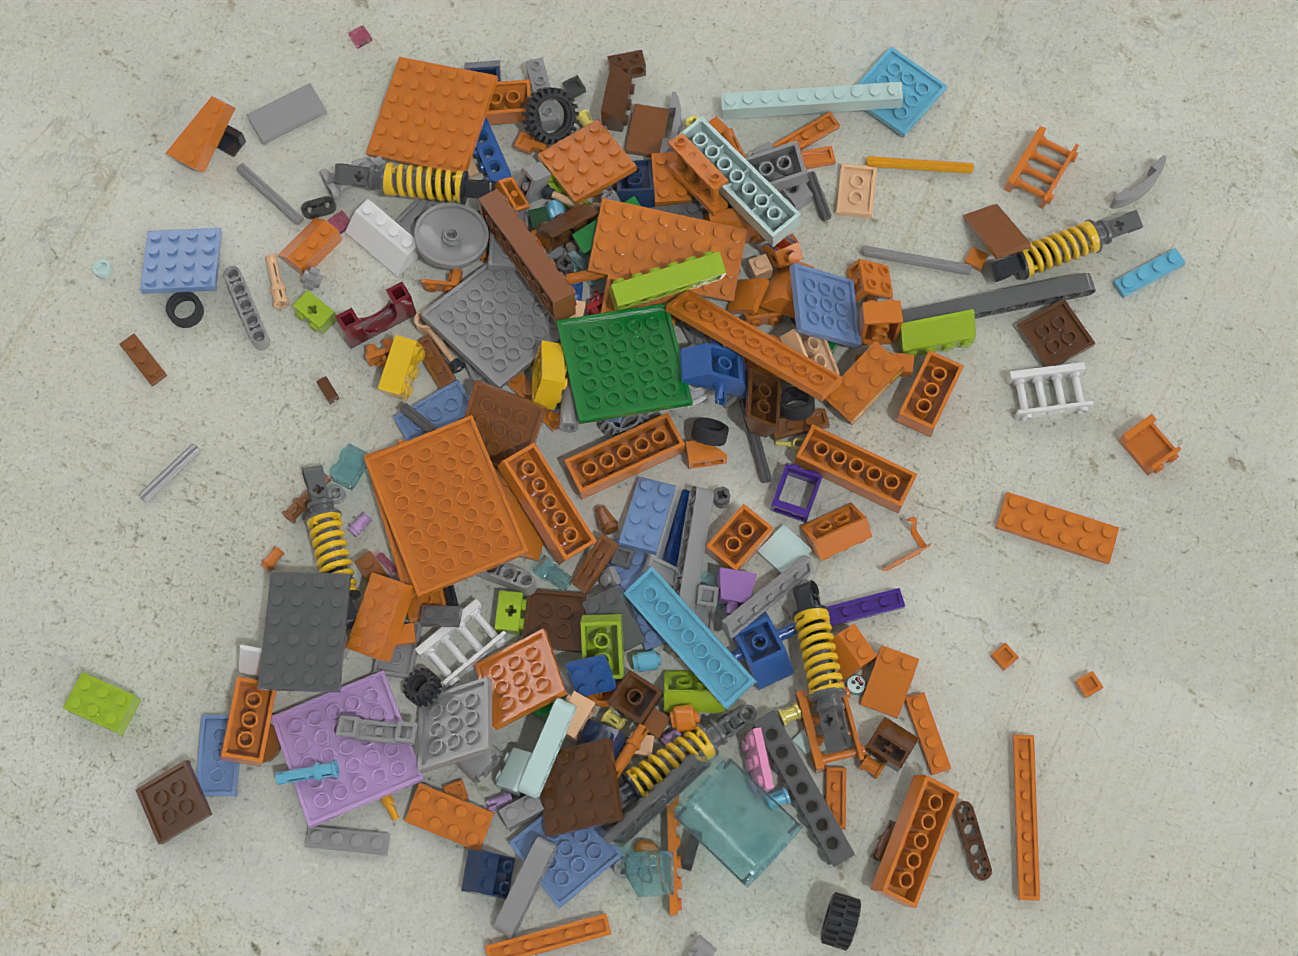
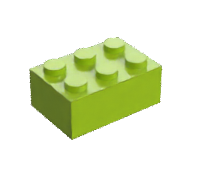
(604, 636)
(102, 703)

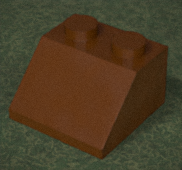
(635, 698)

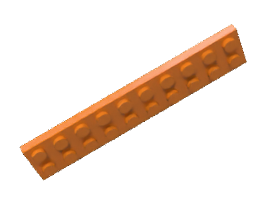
(754, 345)

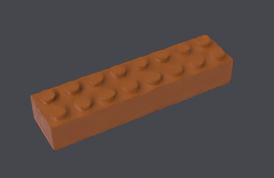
(528, 256)

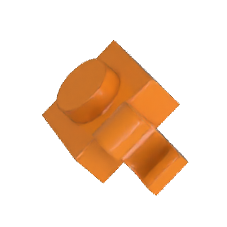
(528, 144)

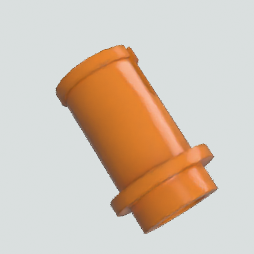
(271, 560)

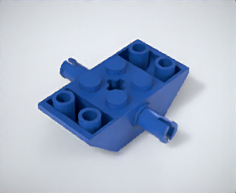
(714, 369)
(770, 661)

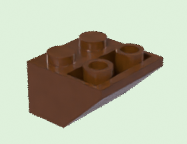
(891, 744)

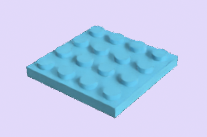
(918, 88)

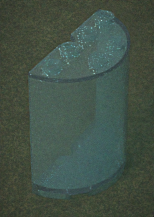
(737, 822)

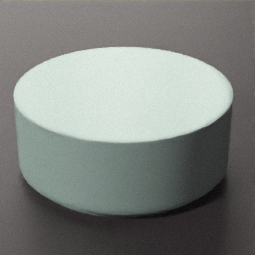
(102, 268)

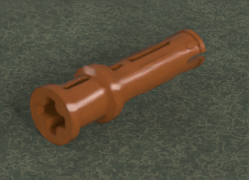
(300, 505)

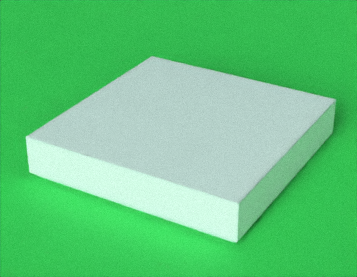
(783, 549)

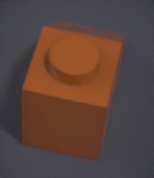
(369, 564)

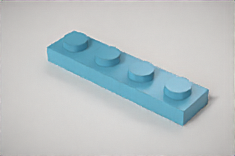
(1149, 273)

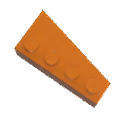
(202, 135)

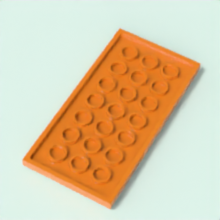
(641, 238)

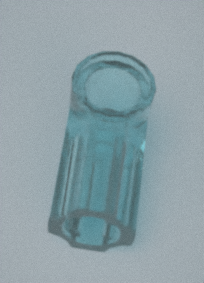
(549, 571)

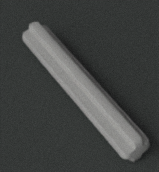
(163, 478)

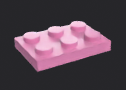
(757, 759)

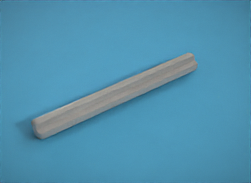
(270, 194)

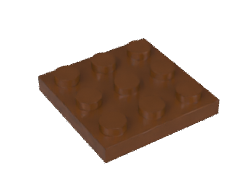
(1055, 334)
(559, 615)
(173, 802)

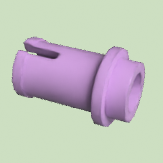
(356, 528)
(670, 737)
(502, 801)

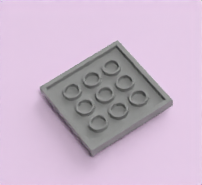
(456, 725)

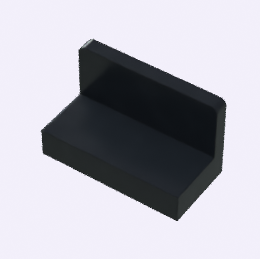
(231, 141)

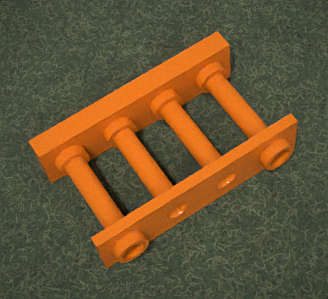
(1031, 153)
(698, 174)
(810, 721)

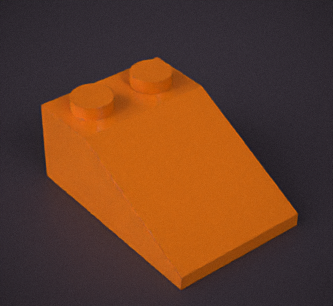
(889, 681)

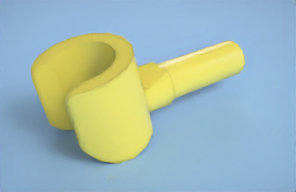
(790, 444)

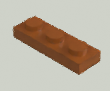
(143, 360)
(436, 363)
(793, 428)
(595, 563)

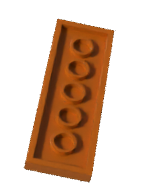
(1057, 528)

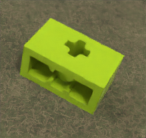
(314, 312)
(506, 602)

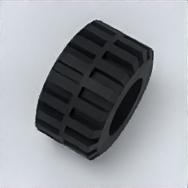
(840, 921)

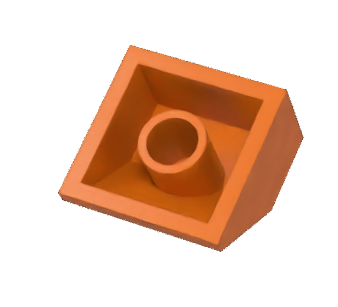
(852, 651)

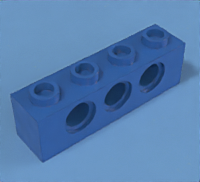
(496, 161)

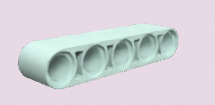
(547, 748)

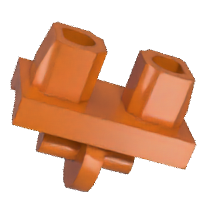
(378, 356)

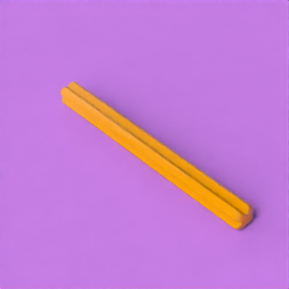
(919, 164)

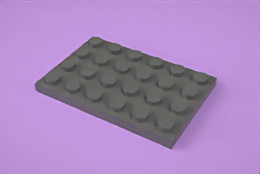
(305, 632)

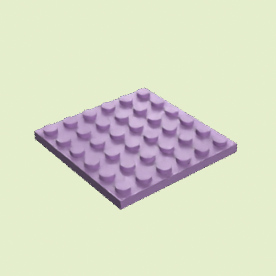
(366, 768)

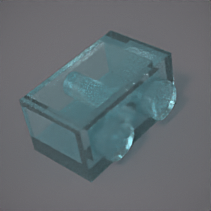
(349, 467)

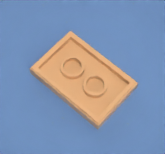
(856, 191)

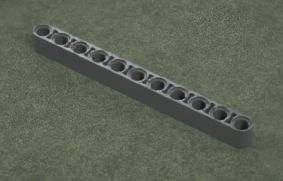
(1009, 299)

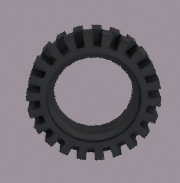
(532, 109)

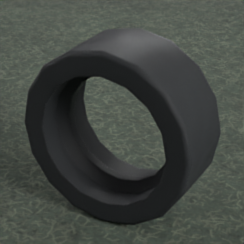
(178, 298)
(796, 413)
(710, 431)

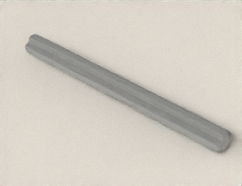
(917, 260)

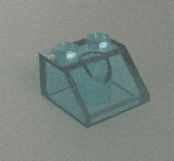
(650, 872)

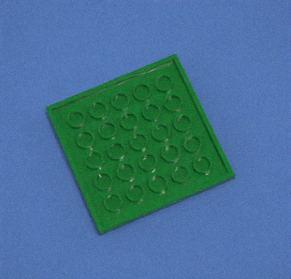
(623, 363)

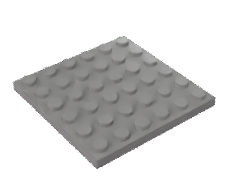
(493, 323)

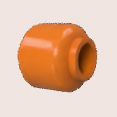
(684, 718)

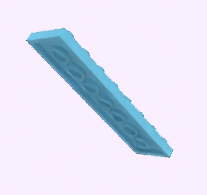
(690, 637)

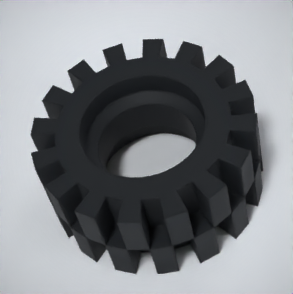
(428, 693)

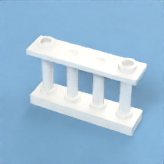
(1055, 374)
(442, 637)

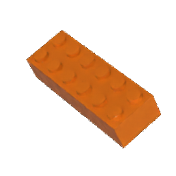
(624, 456)
(855, 468)
(546, 503)
(915, 841)

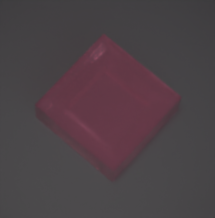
(360, 36)
(340, 221)
(386, 563)

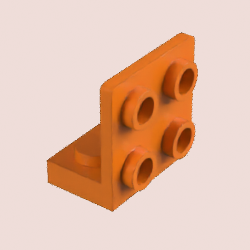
(870, 279)

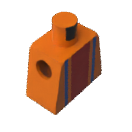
(785, 252)

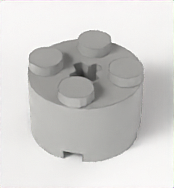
(480, 765)

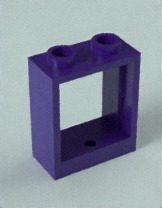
(789, 509)

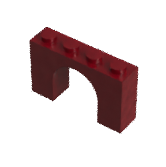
(397, 310)

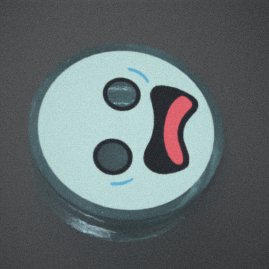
(856, 684)

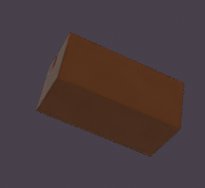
(328, 390)

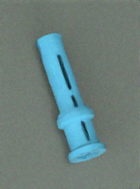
(317, 772)

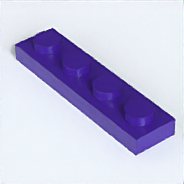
(866, 607)

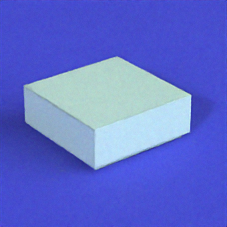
(802, 742)

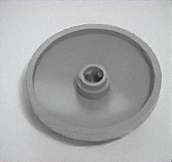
(451, 235)

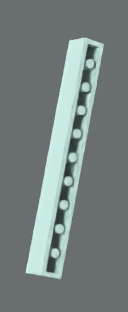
(812, 100)

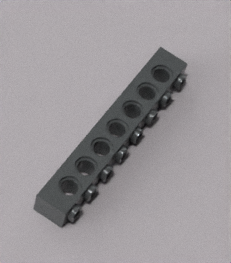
(844, 851)

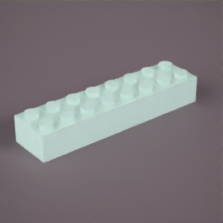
(746, 188)

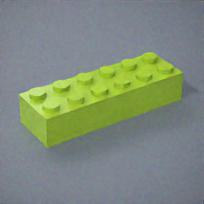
(667, 281)

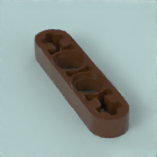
(969, 841)

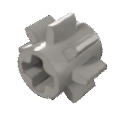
(311, 278)

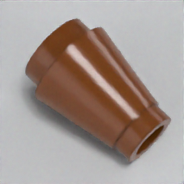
(606, 521)

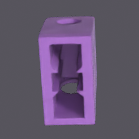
(734, 588)

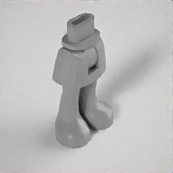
(337, 189)

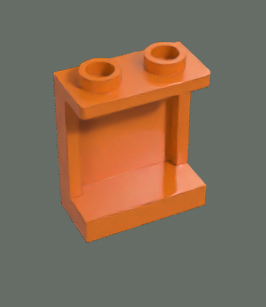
(1149, 446)

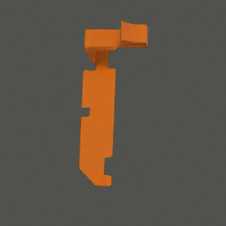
(918, 539)

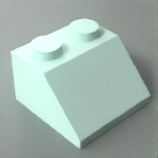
(512, 774)

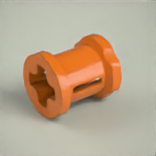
(872, 766)

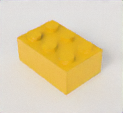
(401, 368)
(549, 375)

